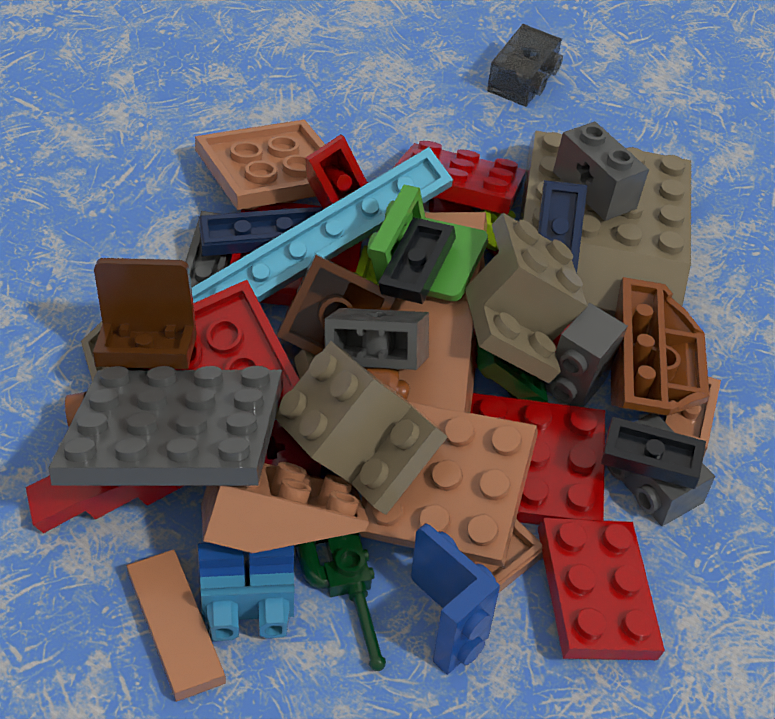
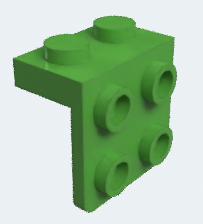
(460, 261)

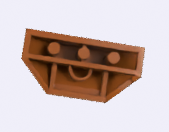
(661, 354)

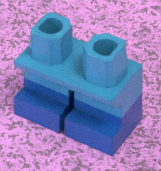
(228, 599)

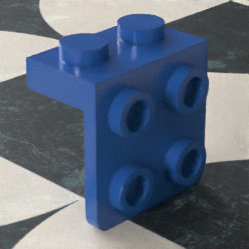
(462, 590)

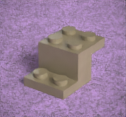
(525, 298)
(358, 427)

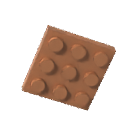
(261, 162)
(466, 486)

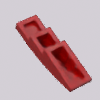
(56, 504)

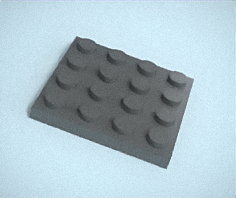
(170, 428)

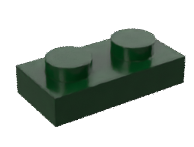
(512, 378)

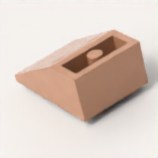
(281, 510)

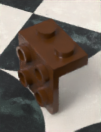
(144, 313)

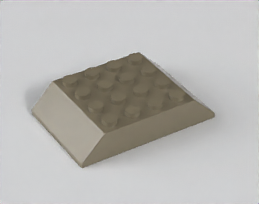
(639, 244)

